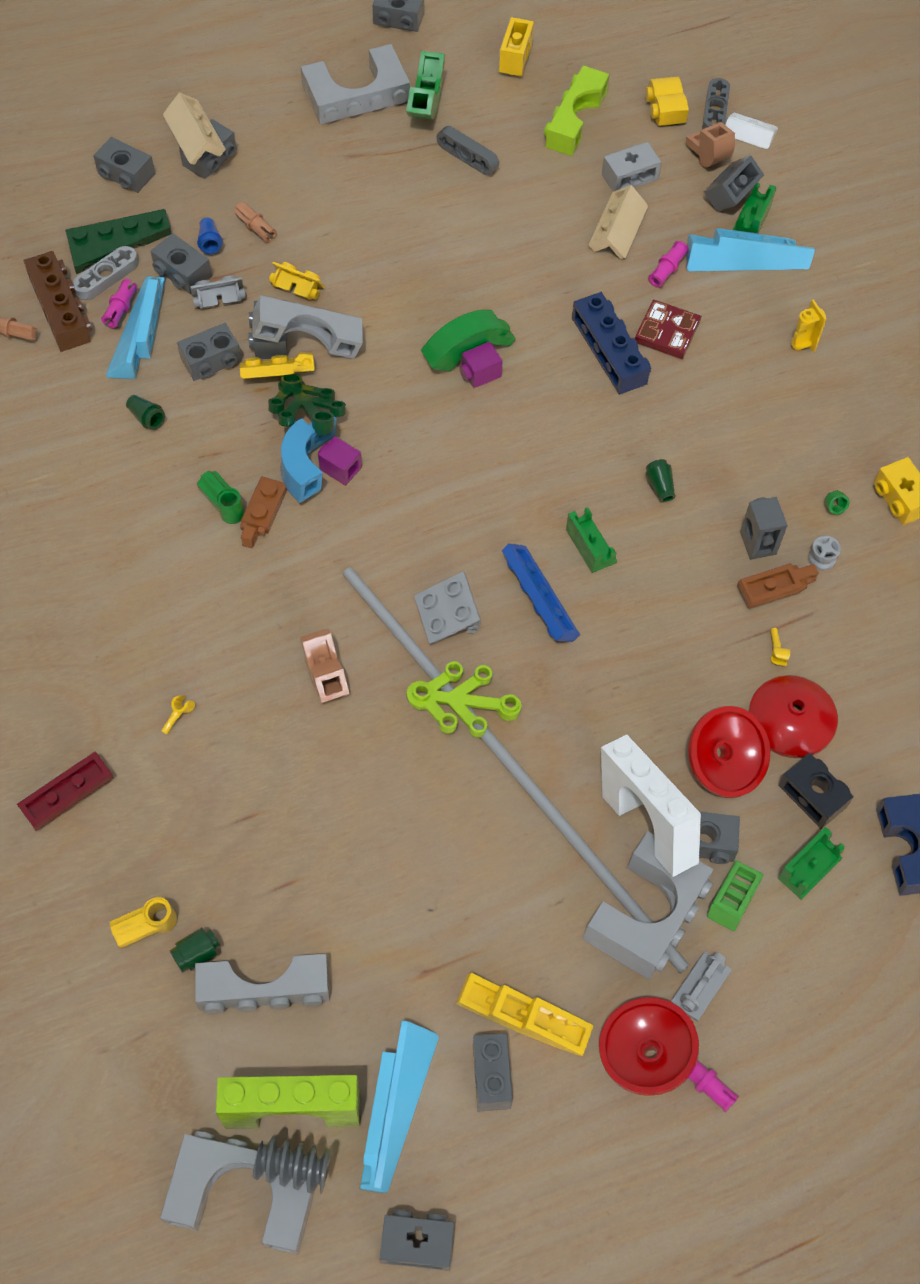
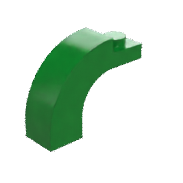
(425, 97)
(463, 334)

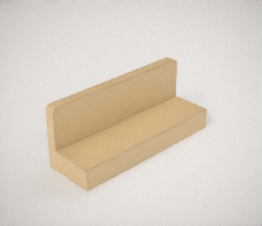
(192, 128)
(619, 222)

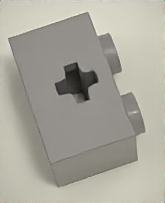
(631, 167)

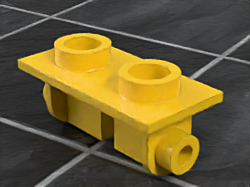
(287, 275)
(809, 328)

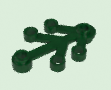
(293, 386)

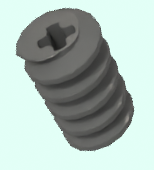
(291, 1165)

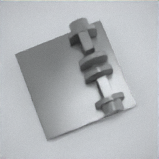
(448, 608)

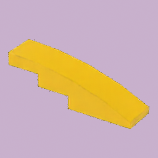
(525, 1015)

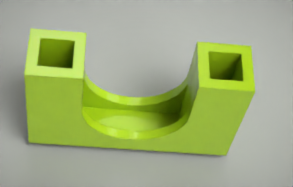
(247, 1099)

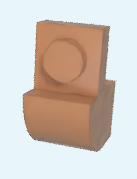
(712, 144)
(324, 666)

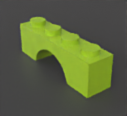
(585, 92)

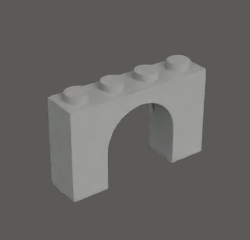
(336, 102)
(643, 944)
(203, 1163)

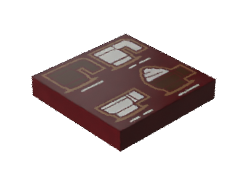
(667, 329)

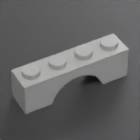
(335, 330)
(303, 982)

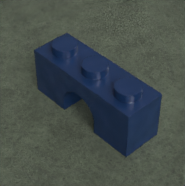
(901, 818)

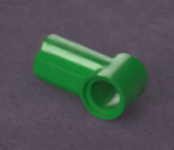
(222, 496)

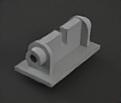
(208, 291)
(702, 984)

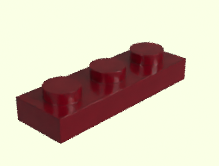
(65, 791)

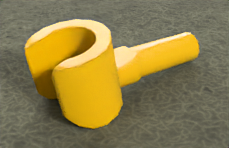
(779, 655)
(176, 705)

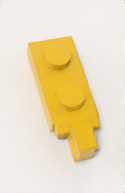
(278, 365)

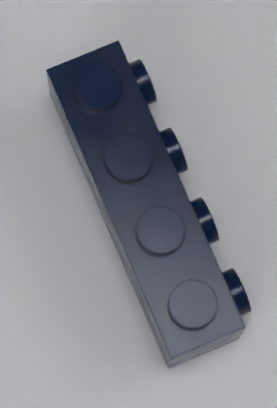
(611, 343)

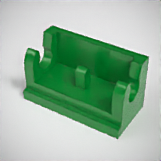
(755, 210)
(590, 541)
(811, 864)

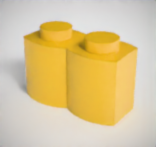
(667, 101)

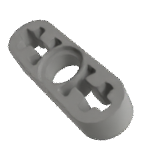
(123, 258)

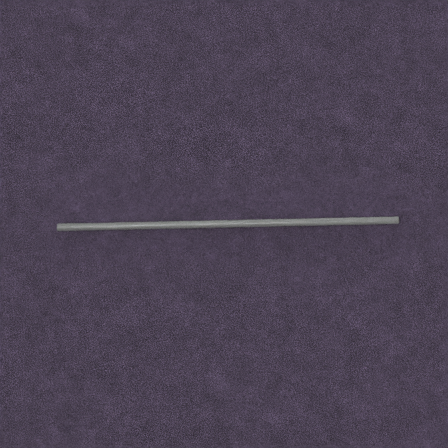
(514, 768)

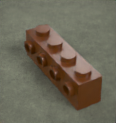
(57, 301)

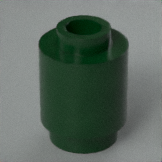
(195, 948)

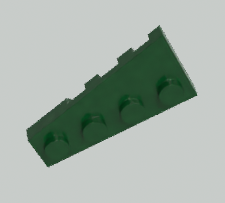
(95, 241)

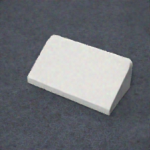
(751, 130)

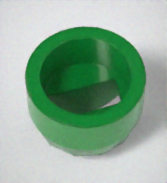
(841, 500)

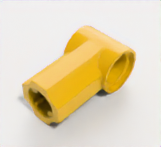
(140, 922)

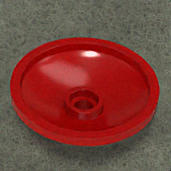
(794, 731)
(742, 747)
(647, 1026)

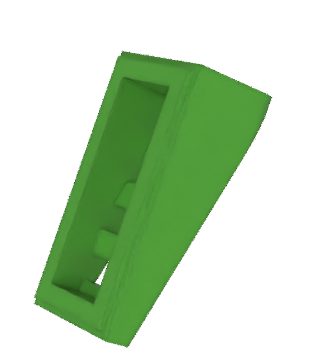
(726, 912)

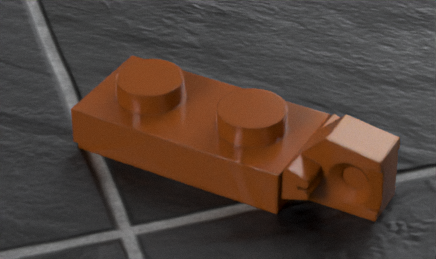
(261, 510)
(776, 583)

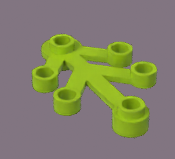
(459, 699)

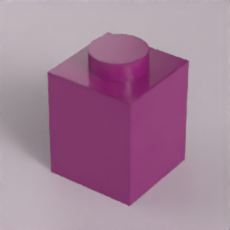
(481, 365)
(339, 460)

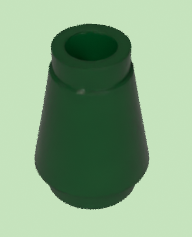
(146, 412)
(661, 479)

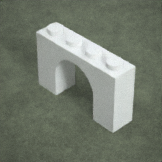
(634, 780)

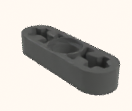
(713, 99)
(456, 144)

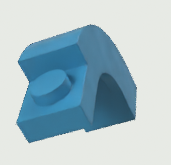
(297, 471)

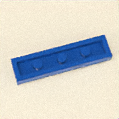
(541, 593)

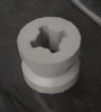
(822, 546)

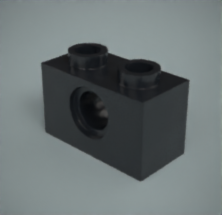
(818, 806)

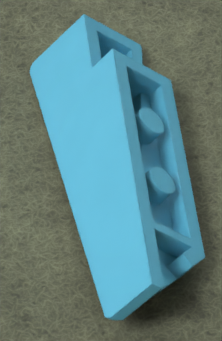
(745, 251)
(139, 331)
(395, 1102)

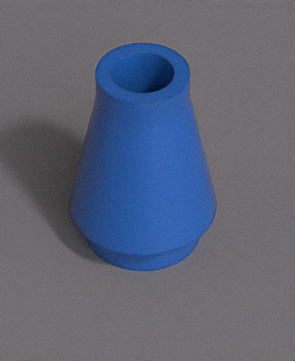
(209, 238)

